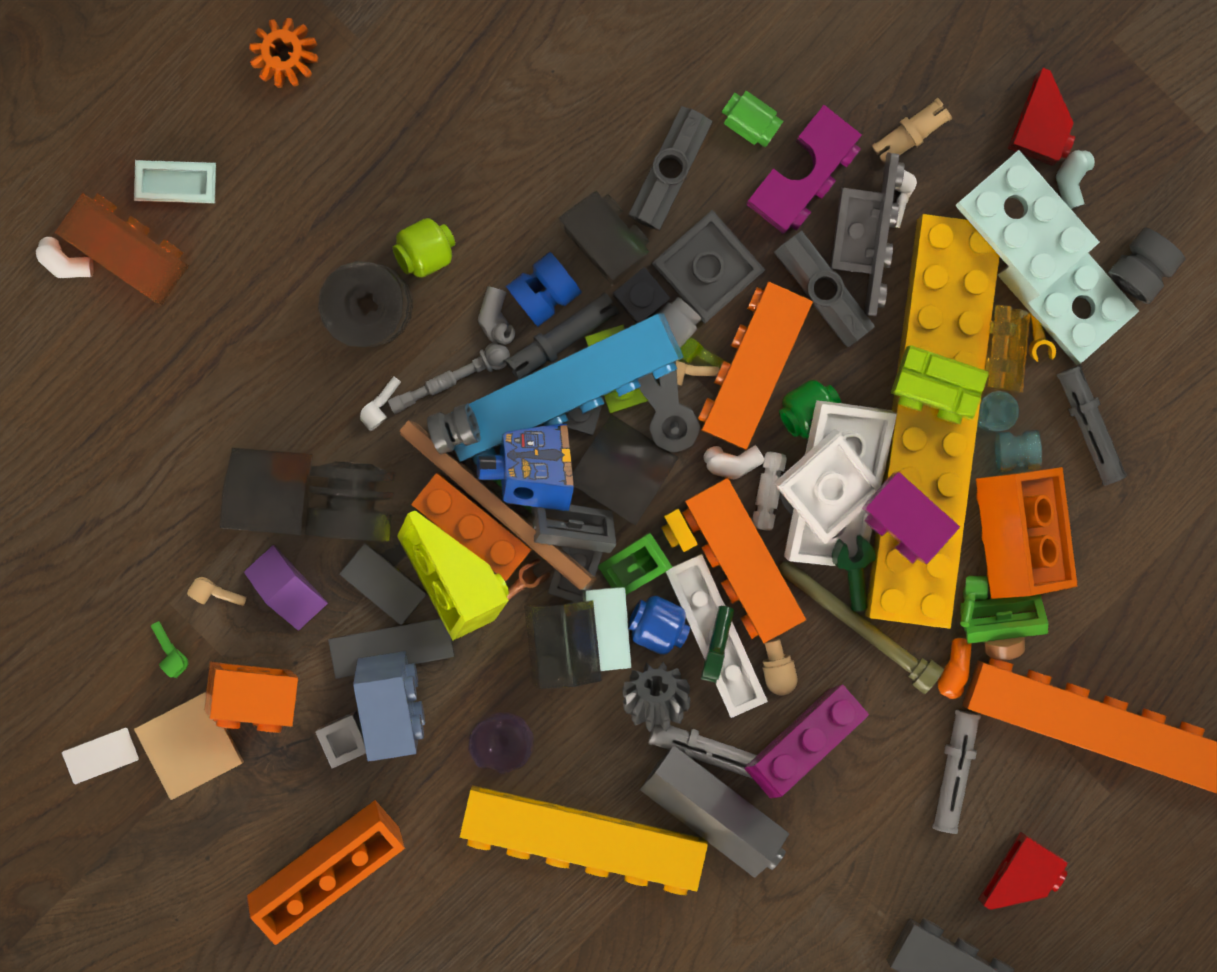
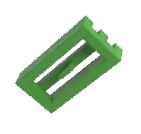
(1005, 624)

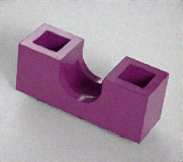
(785, 200)

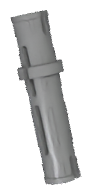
(702, 748)
(956, 772)

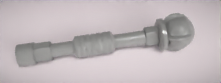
(491, 358)

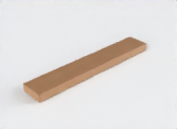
(497, 506)

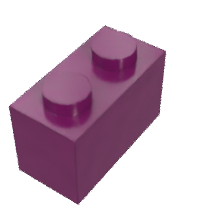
(909, 518)

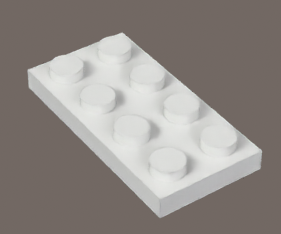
(870, 436)

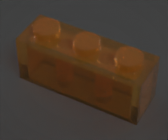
(123, 247)

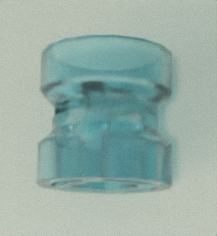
(1001, 407)
(1021, 450)

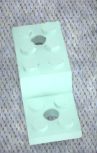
(1047, 257)

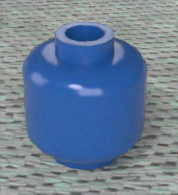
(658, 625)

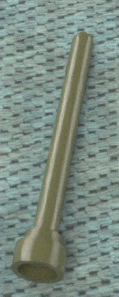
(922, 672)

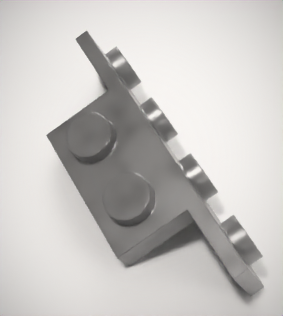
(863, 232)

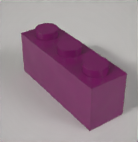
(806, 741)

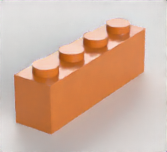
(755, 366)
(744, 560)
(325, 872)

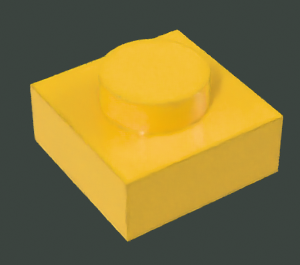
(677, 531)

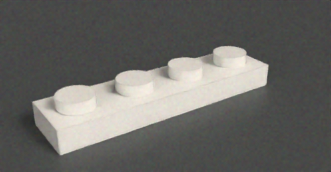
(701, 600)

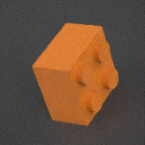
(250, 696)

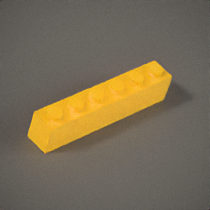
(583, 839)

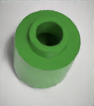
(751, 118)

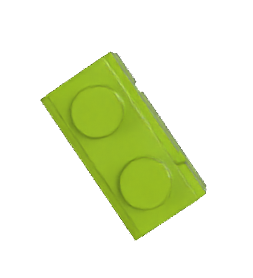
(940, 384)

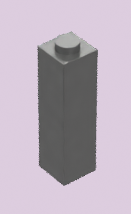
(715, 812)

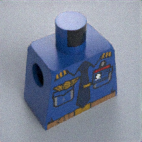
(532, 467)

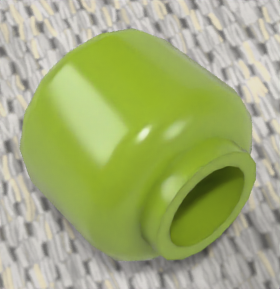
(423, 247)

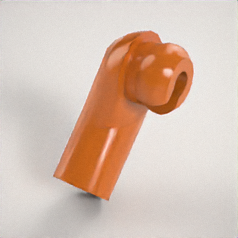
(956, 671)

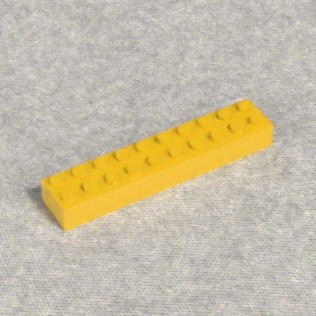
(950, 316)

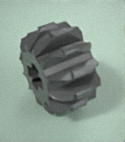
(656, 696)

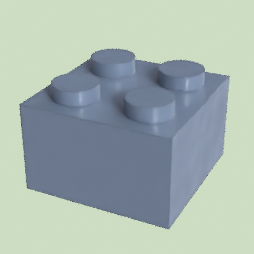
(387, 705)

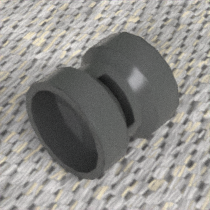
(453, 428)

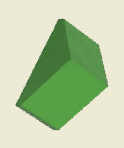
(635, 564)

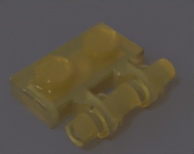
(1008, 349)

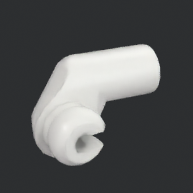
(59, 264)
(732, 466)

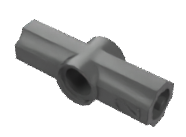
(682, 146)
(806, 268)

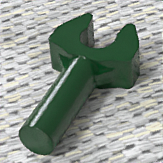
(854, 567)
(716, 651)

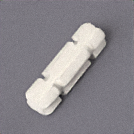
(768, 493)

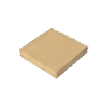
(187, 747)

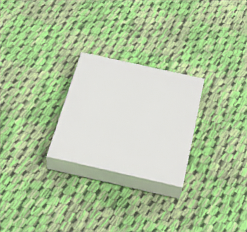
(828, 486)

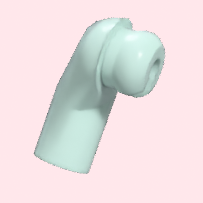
(1071, 174)

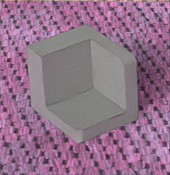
(342, 739)

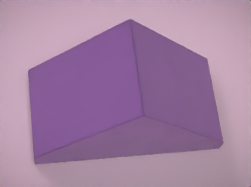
(285, 588)

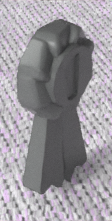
(673, 424)

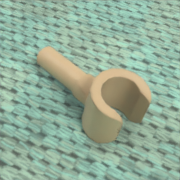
(683, 369)
(203, 588)

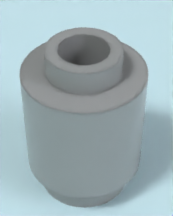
(681, 320)

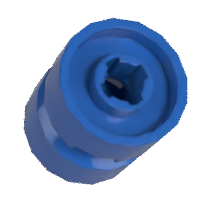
(546, 274)

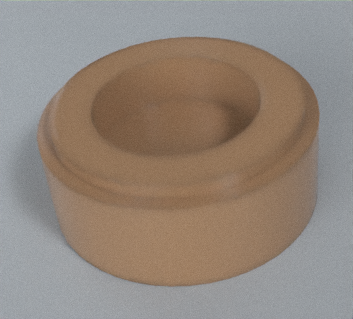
(1005, 649)

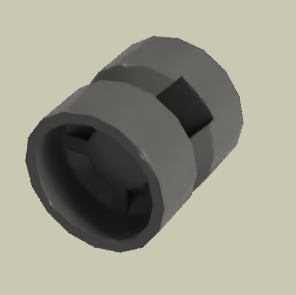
(1147, 265)

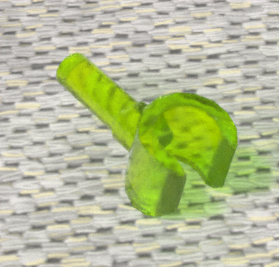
(693, 348)

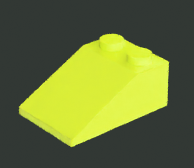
(454, 577)

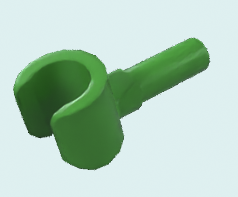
(975, 588)
(175, 661)

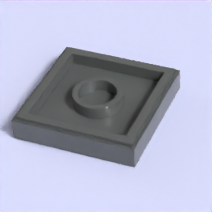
(708, 266)

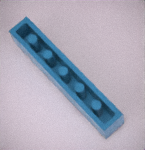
(575, 383)

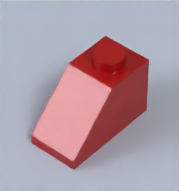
(1044, 123)
(1024, 875)

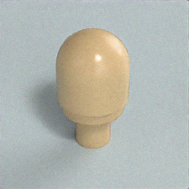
(779, 669)

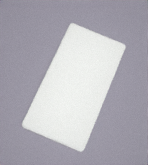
(100, 755)

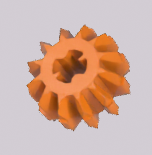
(294, 41)

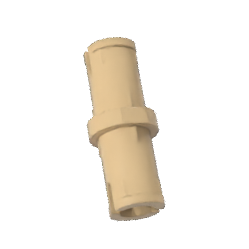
(913, 130)

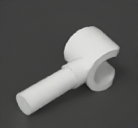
(908, 186)
(371, 413)

